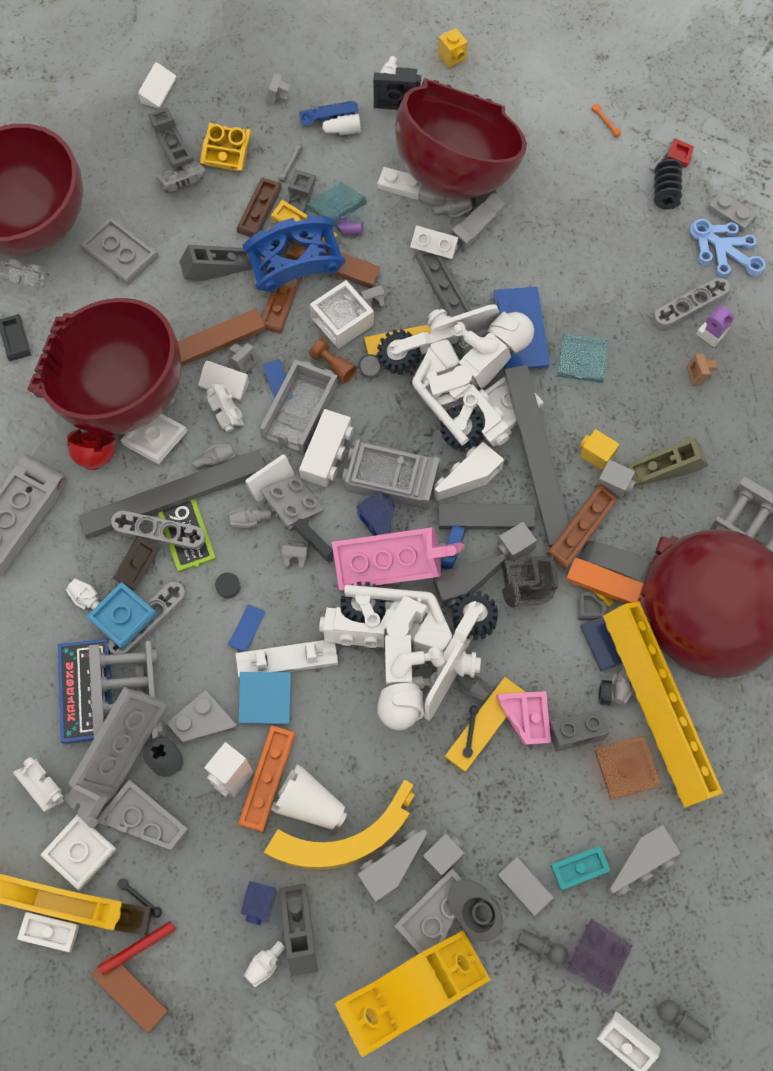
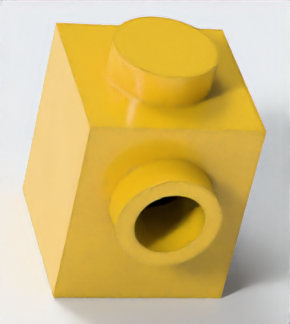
(452, 47)

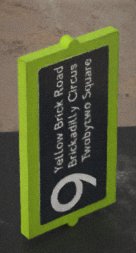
(183, 557)

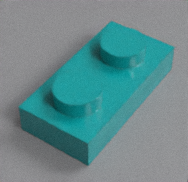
(580, 868)

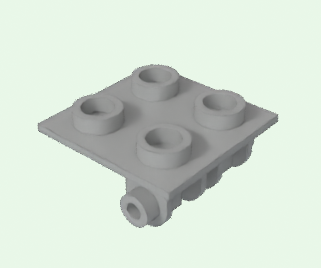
(170, 176)
(291, 501)

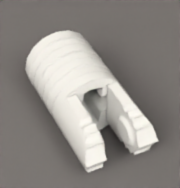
(343, 125)

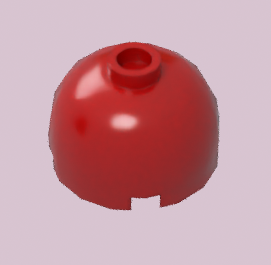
(90, 449)

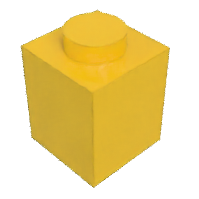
(598, 449)

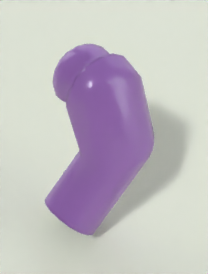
(347, 227)

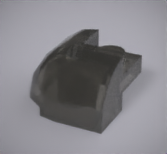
(529, 581)

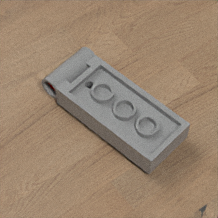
(24, 503)

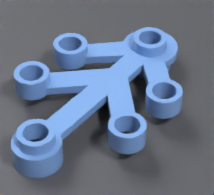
(725, 246)

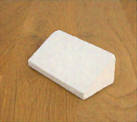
(156, 86)
(218, 374)
(270, 474)
(629, 1043)

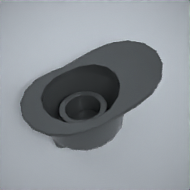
(475, 910)

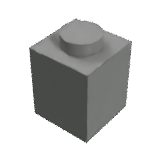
(617, 479)
(516, 542)
(444, 854)

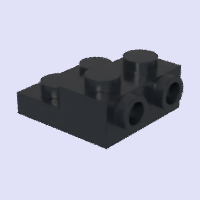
(390, 88)

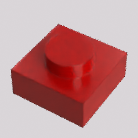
(680, 151)

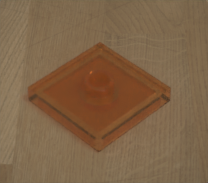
(627, 767)

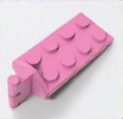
(391, 557)

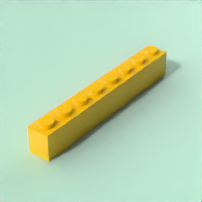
(662, 704)

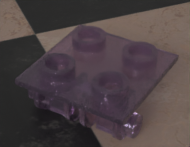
(599, 956)

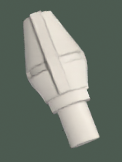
(390, 66)
(82, 594)
(263, 965)

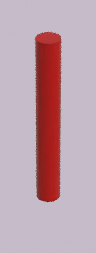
(136, 948)

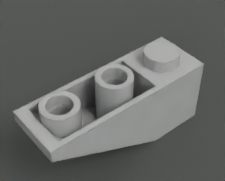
(646, 854)
(387, 873)

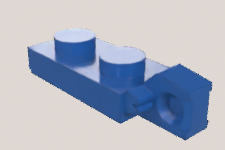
(326, 112)

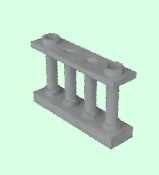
(748, 493)
(101, 684)

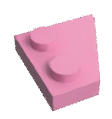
(527, 715)

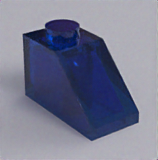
(377, 513)

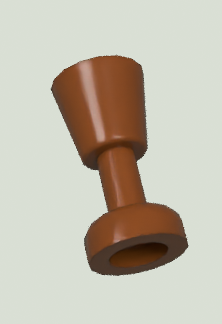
(338, 365)

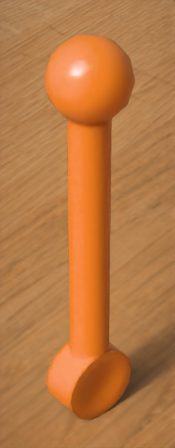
(596, 109)

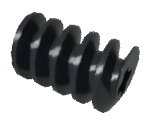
(668, 184)
(171, 760)

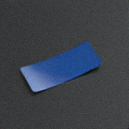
(275, 375)
(246, 628)

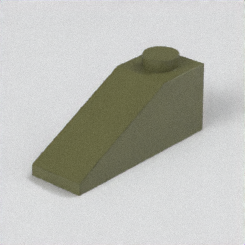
(669, 462)

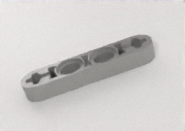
(690, 302)
(157, 533)
(174, 604)

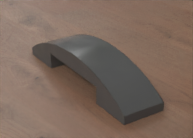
(170, 138)
(299, 192)
(616, 560)

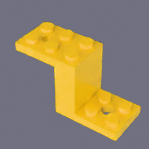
(412, 992)

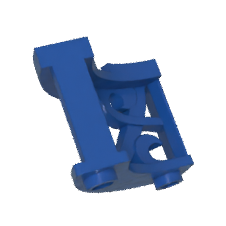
(283, 269)

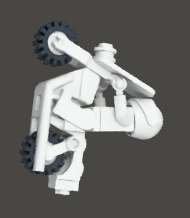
(454, 383)
(418, 619)

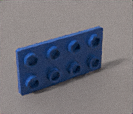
(527, 302)

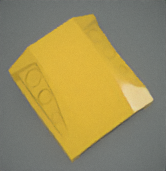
(225, 147)

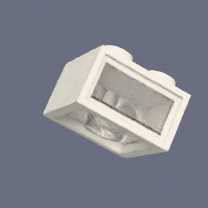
(342, 314)

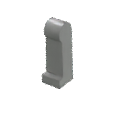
(478, 221)

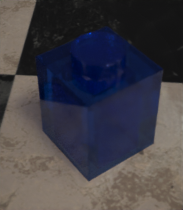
(258, 903)

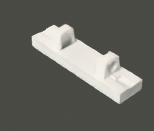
(288, 658)

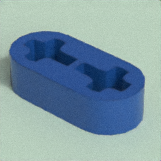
(455, 537)

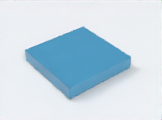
(121, 615)
(265, 697)

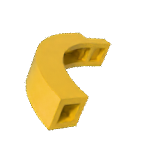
(344, 852)
(59, 903)

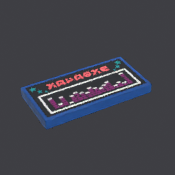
(75, 689)

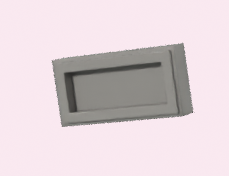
(525, 886)

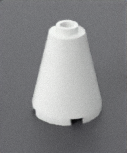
(308, 801)

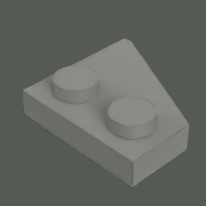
(200, 719)

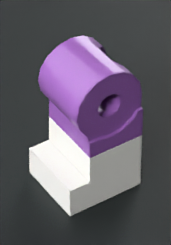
(716, 325)

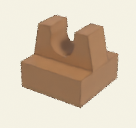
(700, 369)

